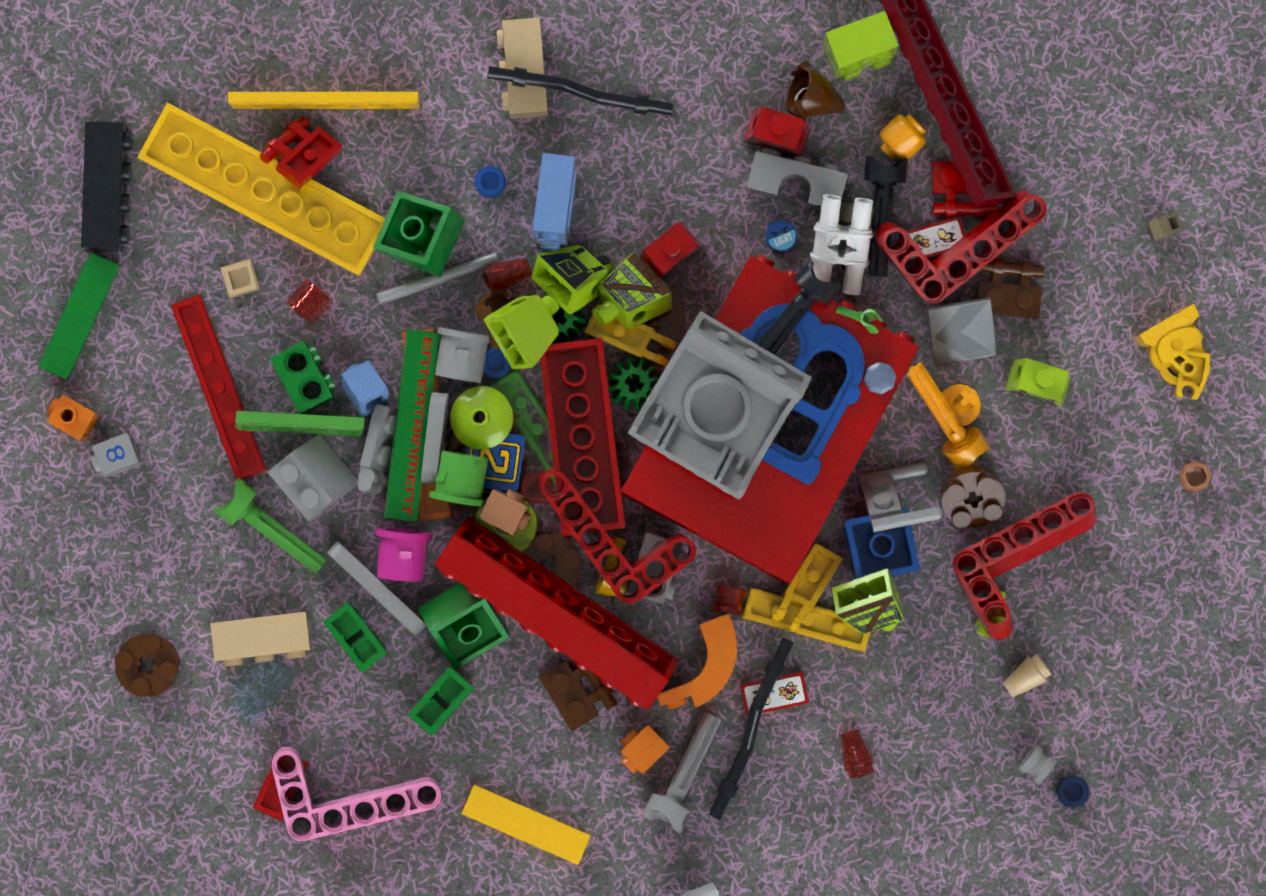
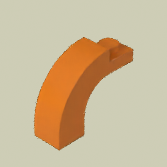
(719, 665)

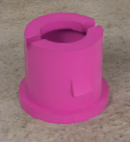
(402, 554)

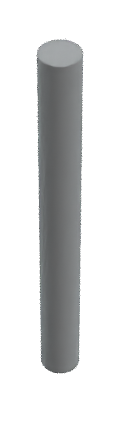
(432, 280)

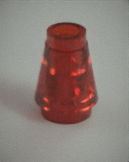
(506, 273)
(856, 755)

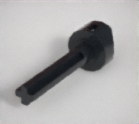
(884, 178)
(811, 290)

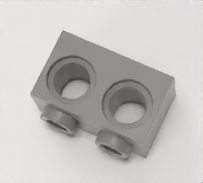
(655, 568)

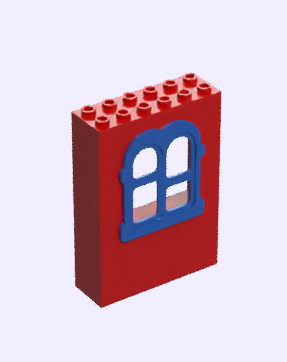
(788, 492)

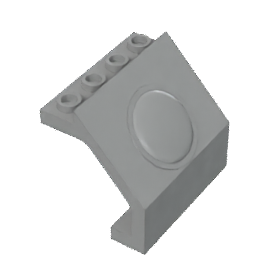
(719, 405)

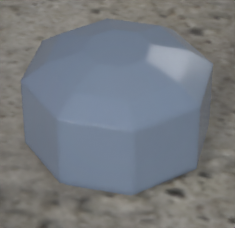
(879, 378)

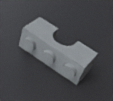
(771, 171)

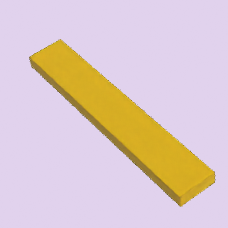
(324, 100)

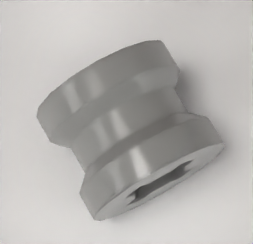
(1037, 764)

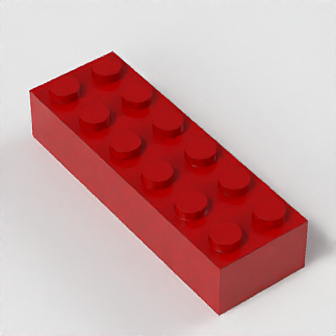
(583, 430)

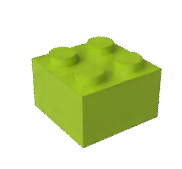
(860, 46)

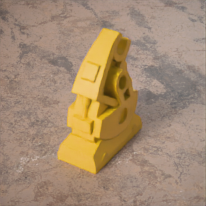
(1178, 346)

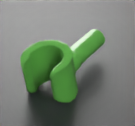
(865, 317)

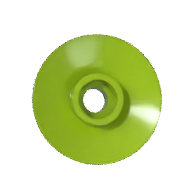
(497, 420)

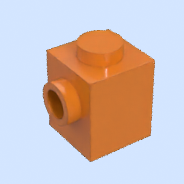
(72, 417)
(642, 749)

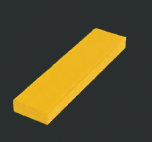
(819, 624)
(526, 824)

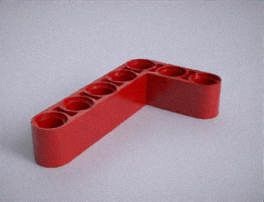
(962, 249)
(604, 545)
(1016, 554)

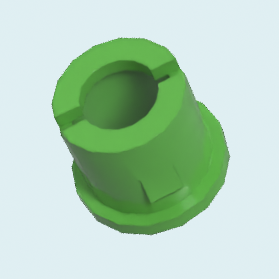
(460, 479)

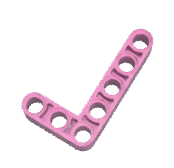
(344, 805)

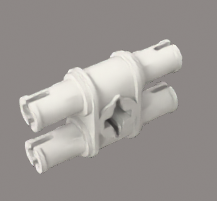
(857, 238)

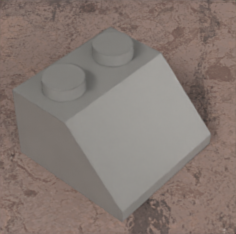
(313, 477)

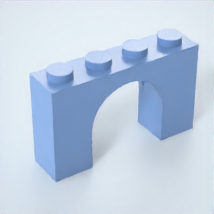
(554, 202)

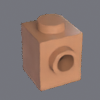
(506, 511)

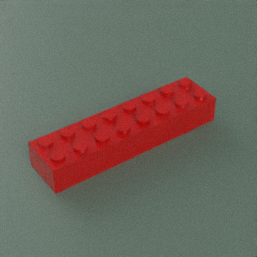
(557, 613)

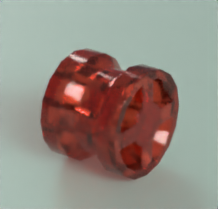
(533, 492)
(730, 600)

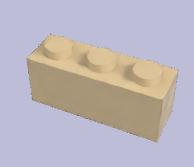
(523, 49)
(261, 638)

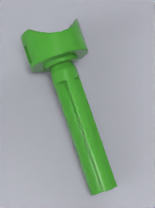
(243, 507)

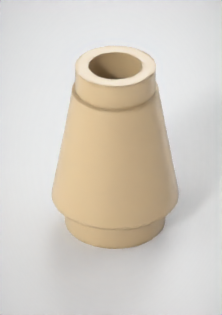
(1027, 675)

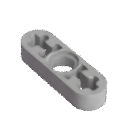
(434, 437)

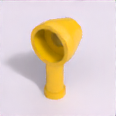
(603, 588)

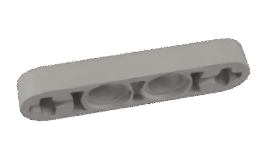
(377, 588)

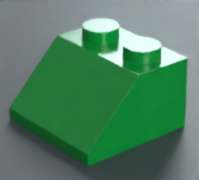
(419, 233)
(462, 625)

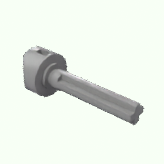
(670, 805)

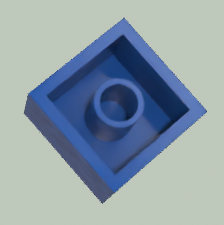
(881, 549)

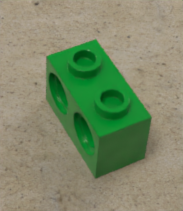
(296, 382)
(356, 637)
(441, 701)

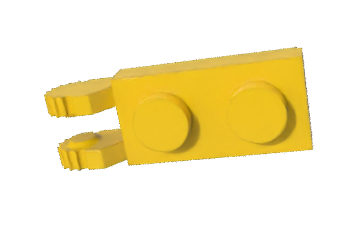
(632, 341)
(809, 583)

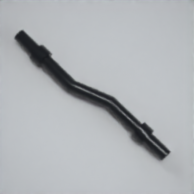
(520, 77)
(774, 669)

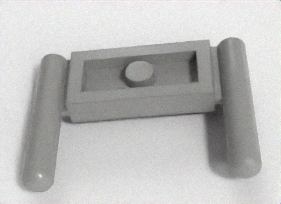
(883, 500)

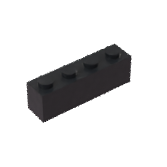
(105, 186)

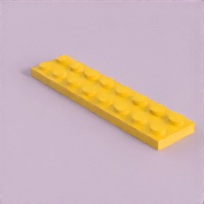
(242, 181)

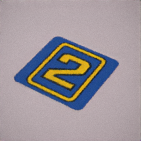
(503, 463)

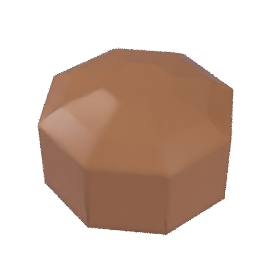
(1194, 476)

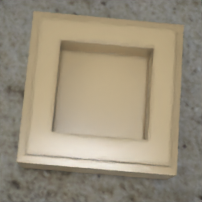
(240, 278)

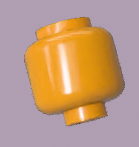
(903, 137)

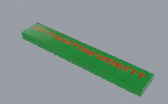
(411, 425)

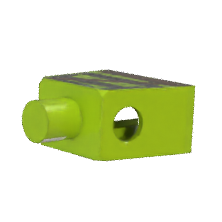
(632, 294)
(869, 602)

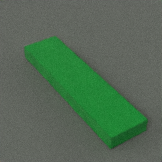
(79, 316)

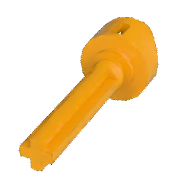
(963, 402)
(963, 444)

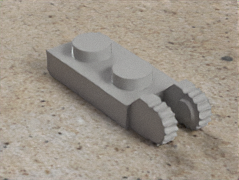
(377, 451)

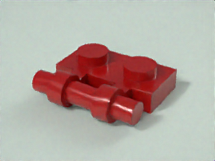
(306, 158)
(950, 182)

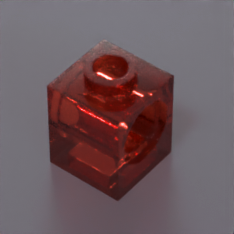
(310, 302)

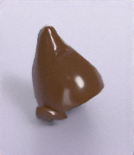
(812, 94)

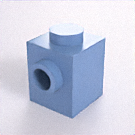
(364, 388)

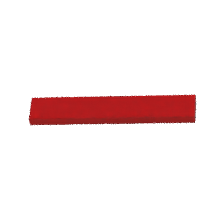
(217, 386)

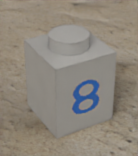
(115, 455)

